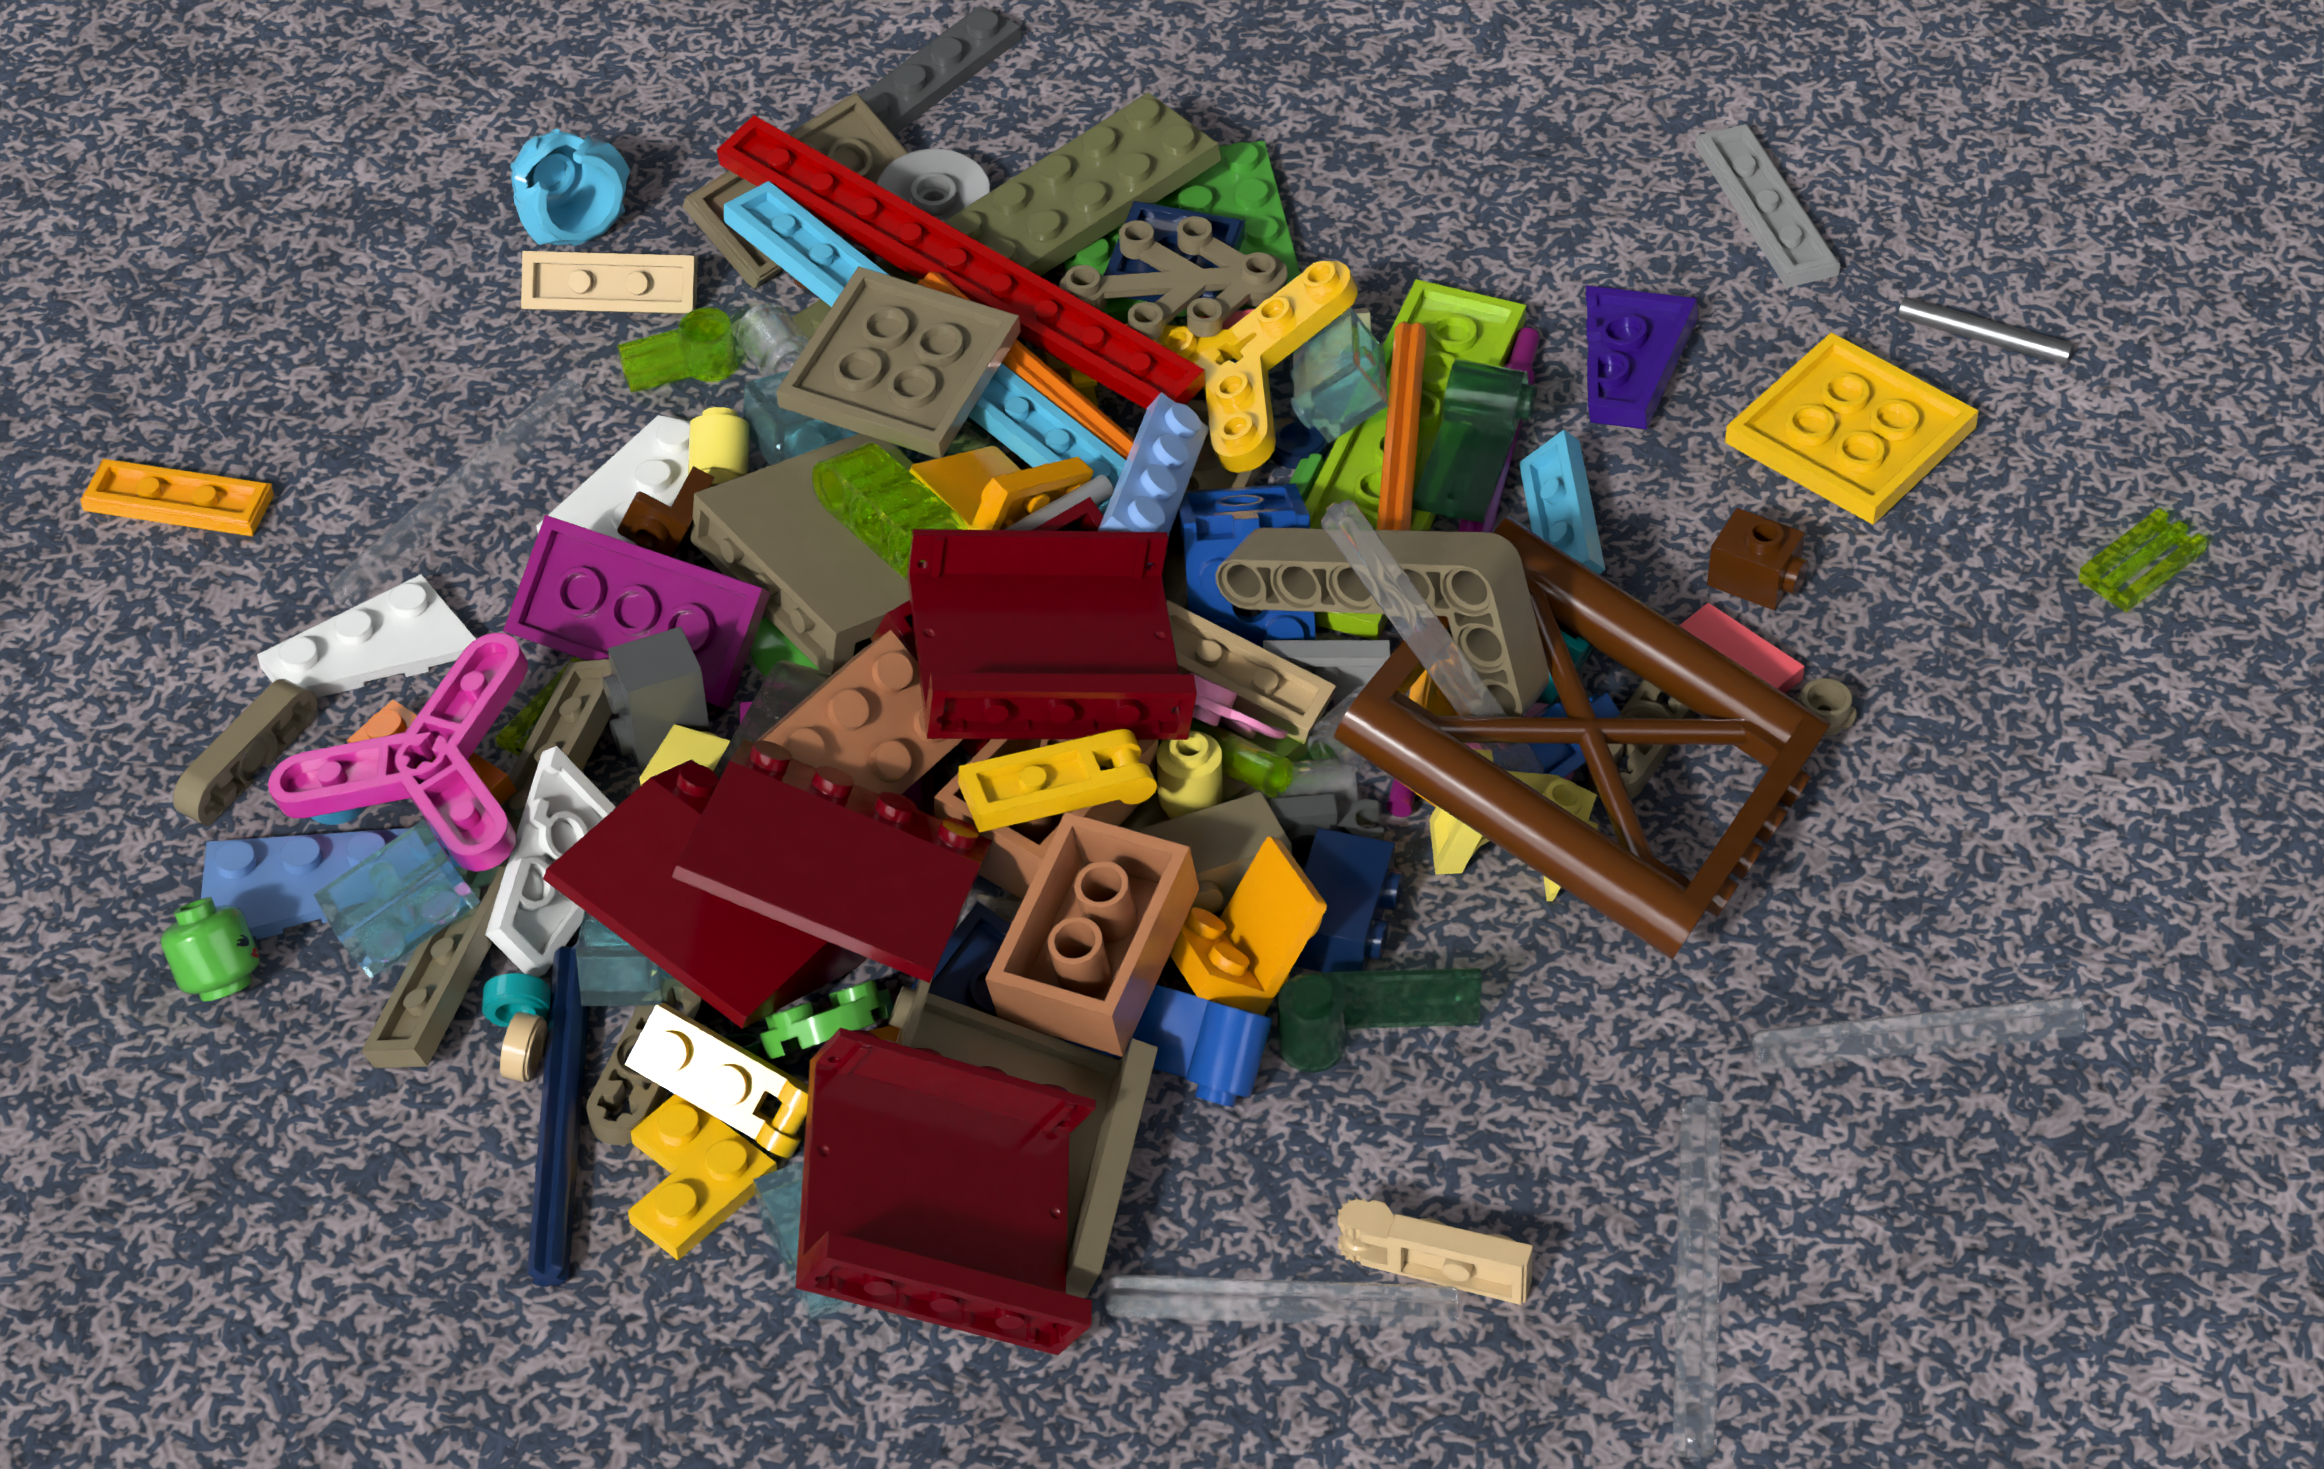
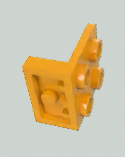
(993, 490)
(1258, 937)

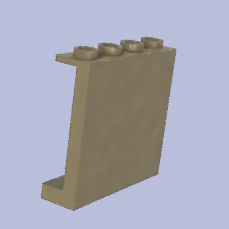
(781, 538)
(1097, 1146)

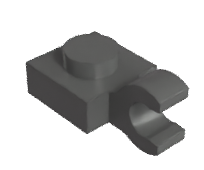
(1305, 814)

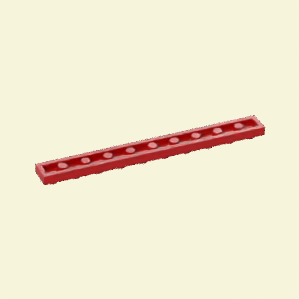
(925, 244)

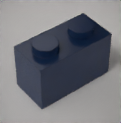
(1357, 884)

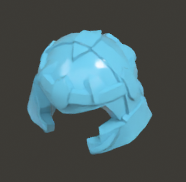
(568, 187)

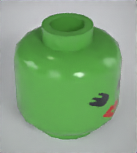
(210, 949)

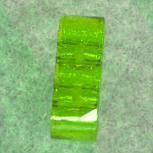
(880, 502)

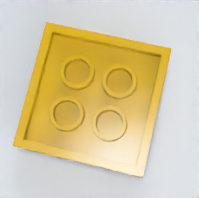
(1851, 427)

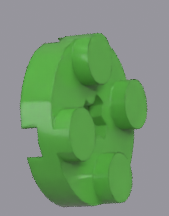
(805, 1028)

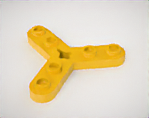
(1240, 391)

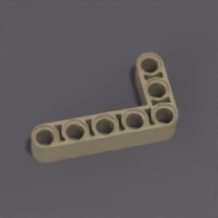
(1459, 574)

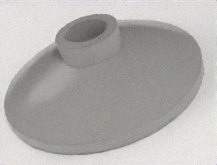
(936, 181)

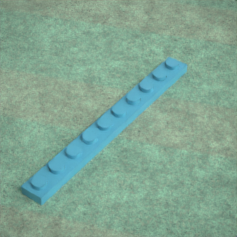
(826, 262)

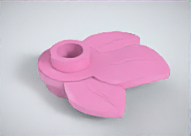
(1215, 705)

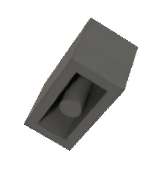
(652, 689)

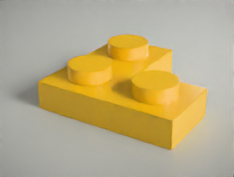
(708, 1177)

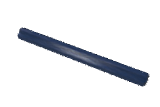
(559, 1126)

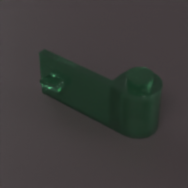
(1474, 439)
(1322, 1005)

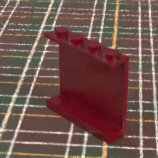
(1045, 635)
(939, 1192)

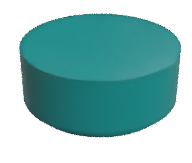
(514, 993)

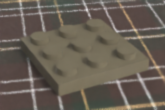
(899, 362)

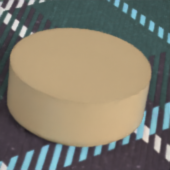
(523, 1046)

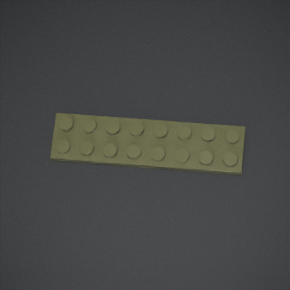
(1076, 191)

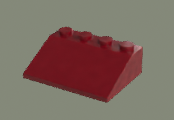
(834, 858)
(709, 944)

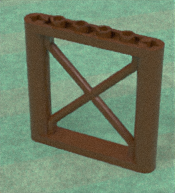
(1612, 878)

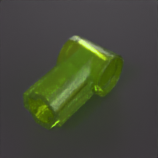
(698, 349)

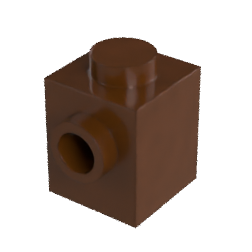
(1757, 559)

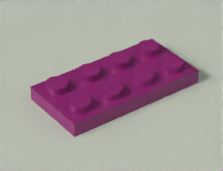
(601, 592)

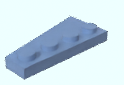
(278, 875)

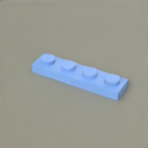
(1156, 469)

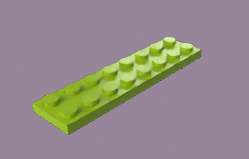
(1457, 327)

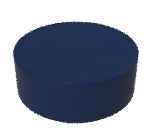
(1296, 442)

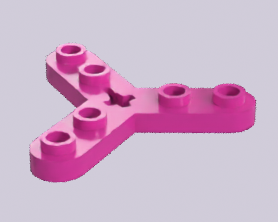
(443, 791)

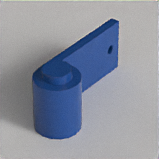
(1203, 1043)

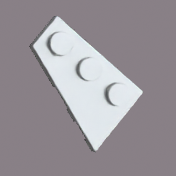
(648, 463)
(377, 639)
(529, 913)

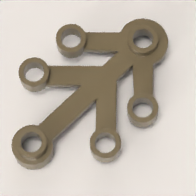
(1242, 278)

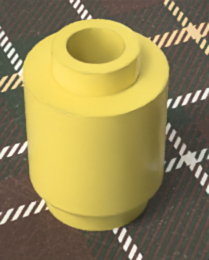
(719, 444)
(1189, 774)

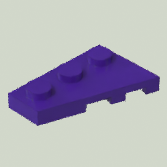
(1633, 351)

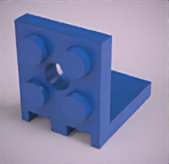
(1211, 528)

